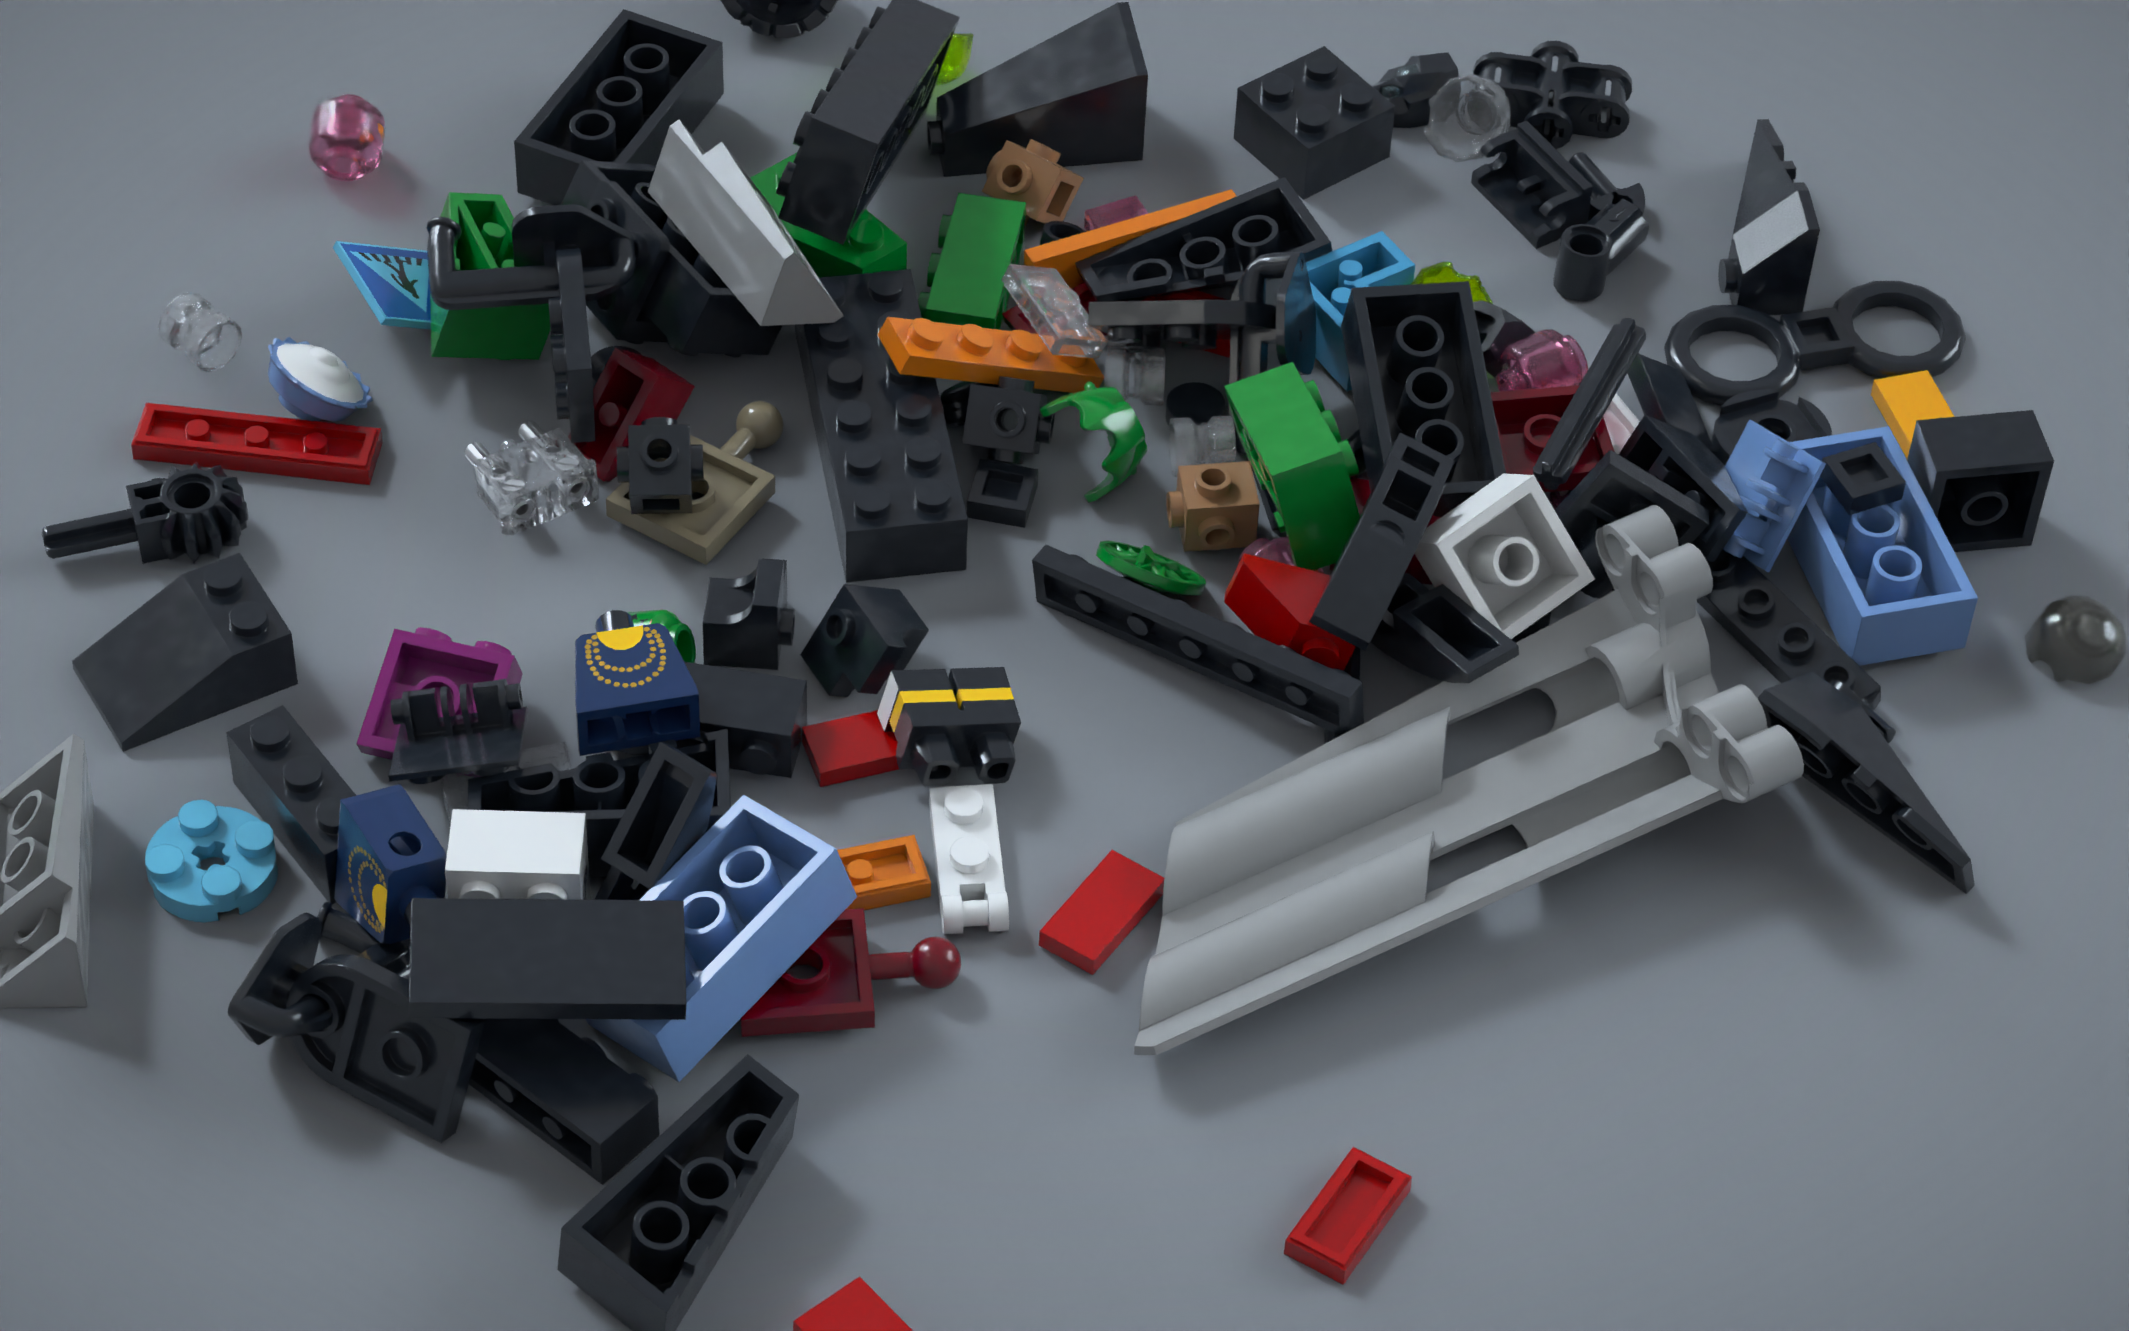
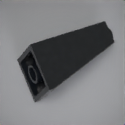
(1070, 93)

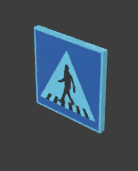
(390, 281)

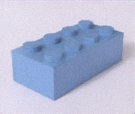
(1885, 571)
(752, 906)

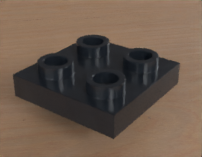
(1615, 491)

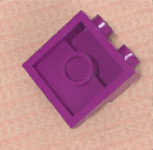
(426, 662)

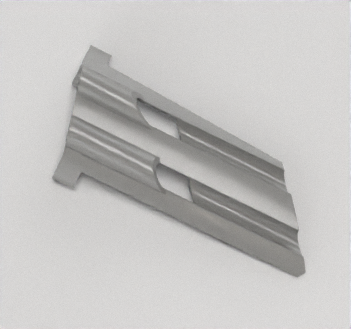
(1339, 843)

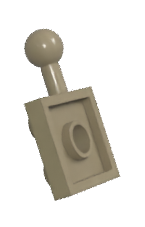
(730, 486)

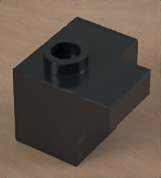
(748, 618)
(863, 640)

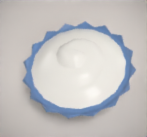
(314, 382)

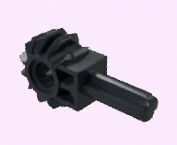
(168, 517)

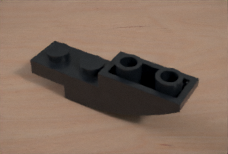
(1382, 542)

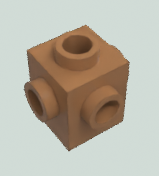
(1032, 178)
(1214, 506)

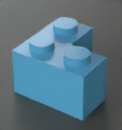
(1333, 275)

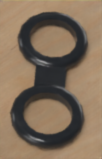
(1816, 339)

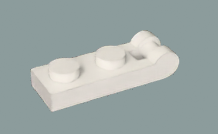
(968, 858)

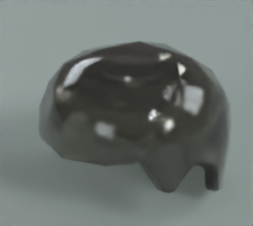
(2077, 640)

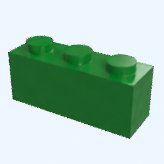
(975, 253)

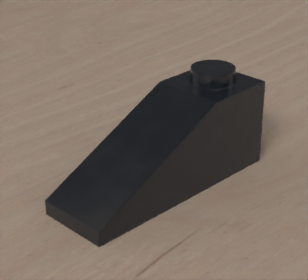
(1692, 470)

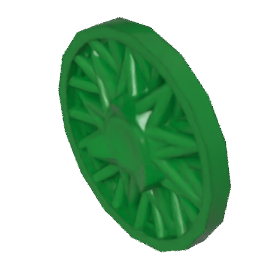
(1150, 568)

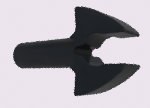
(1603, 189)

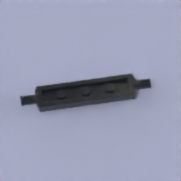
(1781, 633)

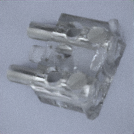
(533, 478)

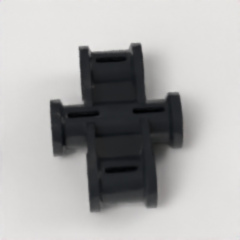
(1576, 91)

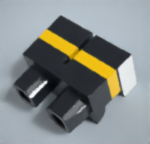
(952, 722)

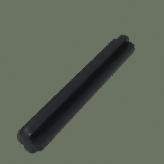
(1589, 404)

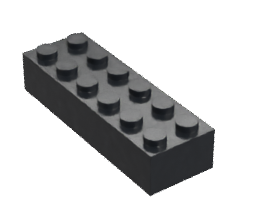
(865, 117)
(881, 438)

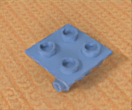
(1774, 486)

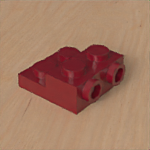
(1526, 424)

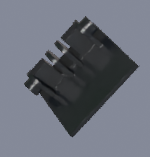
(453, 744)

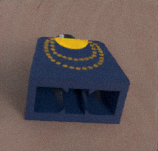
(631, 687)
(385, 861)

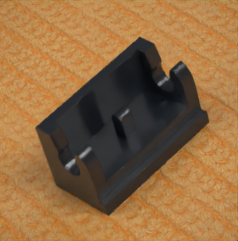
(1533, 185)

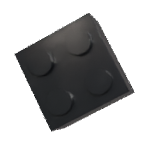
(1314, 122)
(1983, 476)

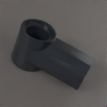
(1596, 249)

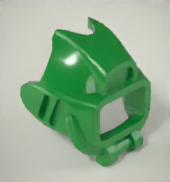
(1107, 411)

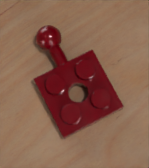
(842, 990)

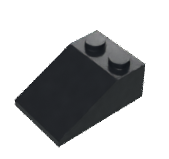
(189, 654)

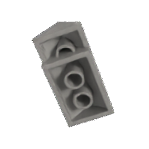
(738, 232)
(46, 881)

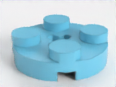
(204, 833)

